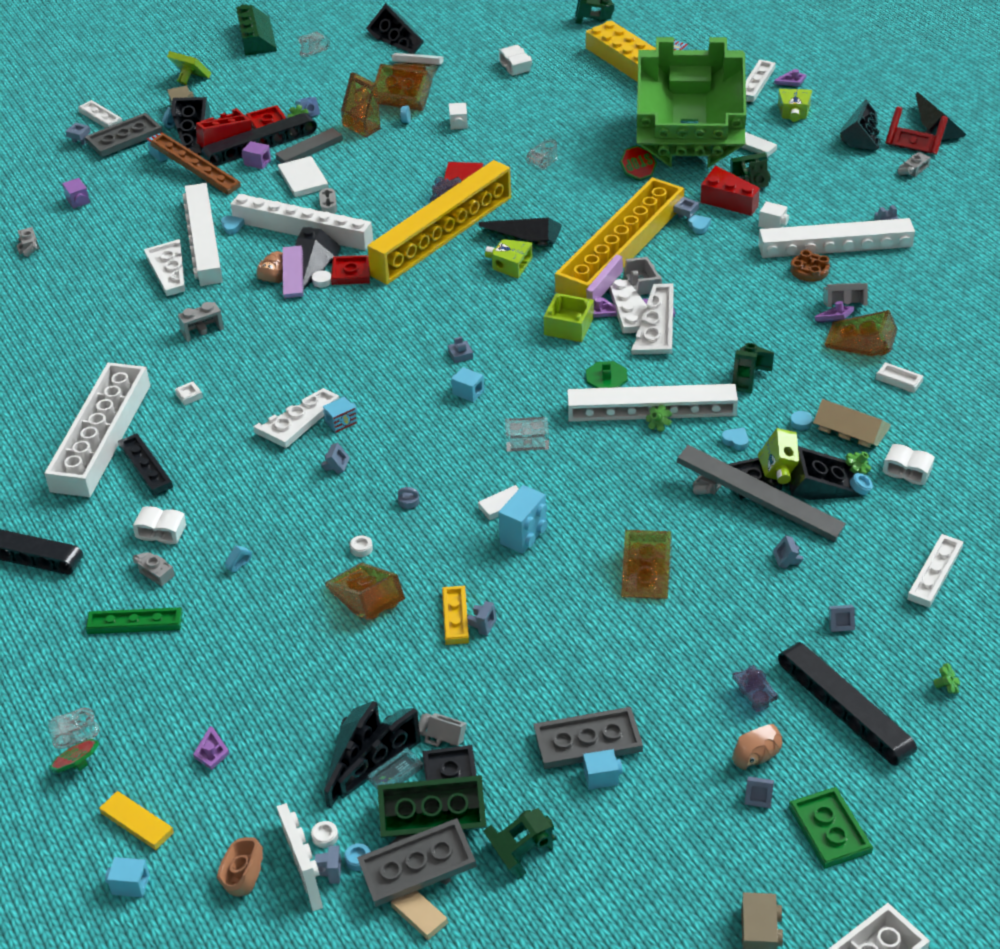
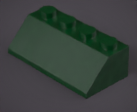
(255, 30)
(421, 805)

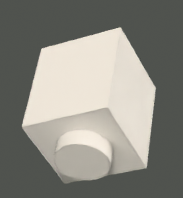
(458, 116)
(773, 216)

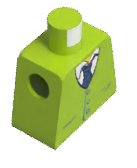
(794, 103)
(510, 257)
(780, 455)

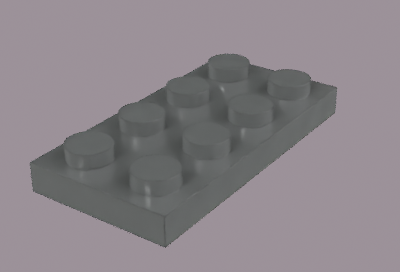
(123, 134)
(567, 739)
(416, 862)

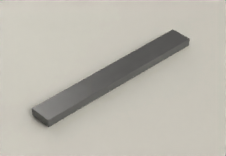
(761, 493)

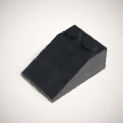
(821, 477)

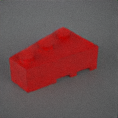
(226, 126)
(729, 192)

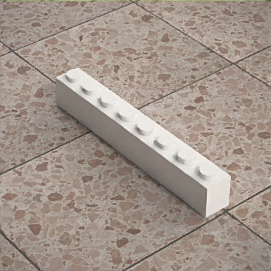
(292, 218)
(202, 235)
(836, 237)
(635, 402)

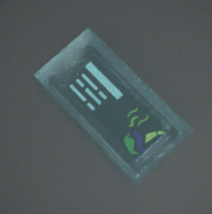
(396, 769)

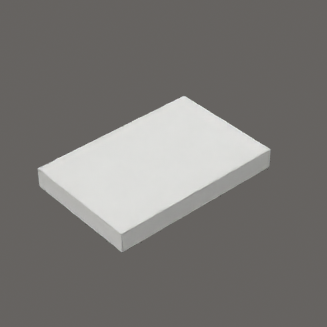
(303, 176)

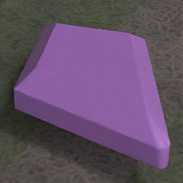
(792, 78)
(604, 308)
(835, 313)
(211, 749)

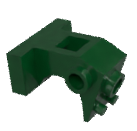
(584, 10)
(756, 173)
(746, 362)
(509, 850)

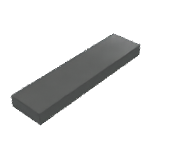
(309, 146)

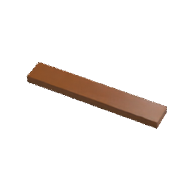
(195, 163)

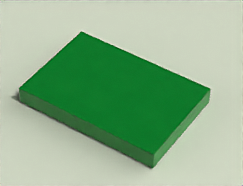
(830, 827)

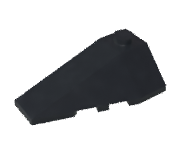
(395, 30)
(186, 114)
(931, 117)
(861, 128)
(536, 230)
(317, 251)
(352, 736)
(389, 739)

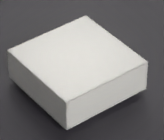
(188, 393)

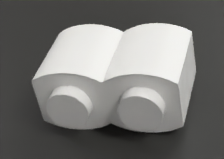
(515, 60)
(908, 464)
(159, 525)

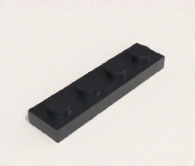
(145, 464)

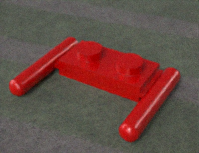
(914, 139)

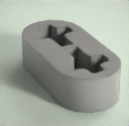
(328, 204)

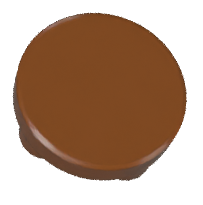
(810, 266)

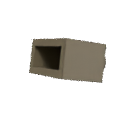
(760, 921)

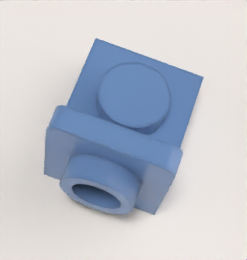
(309, 103)

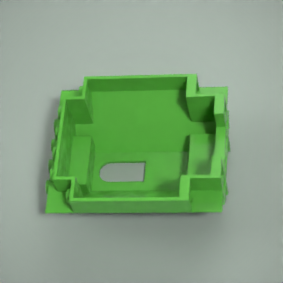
(691, 87)

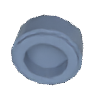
(408, 497)

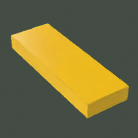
(455, 615)
(136, 820)

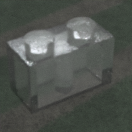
(527, 434)

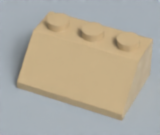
(850, 423)

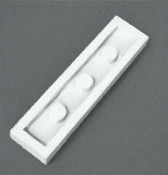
(758, 79)
(935, 570)

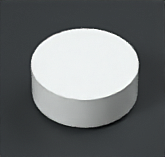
(321, 279)
(361, 546)
(324, 834)

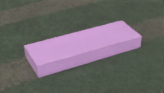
(292, 271)
(605, 278)

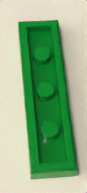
(134, 620)

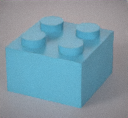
(522, 519)

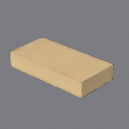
(420, 914)

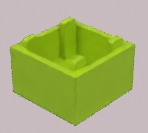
(568, 317)

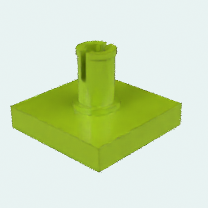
(188, 66)

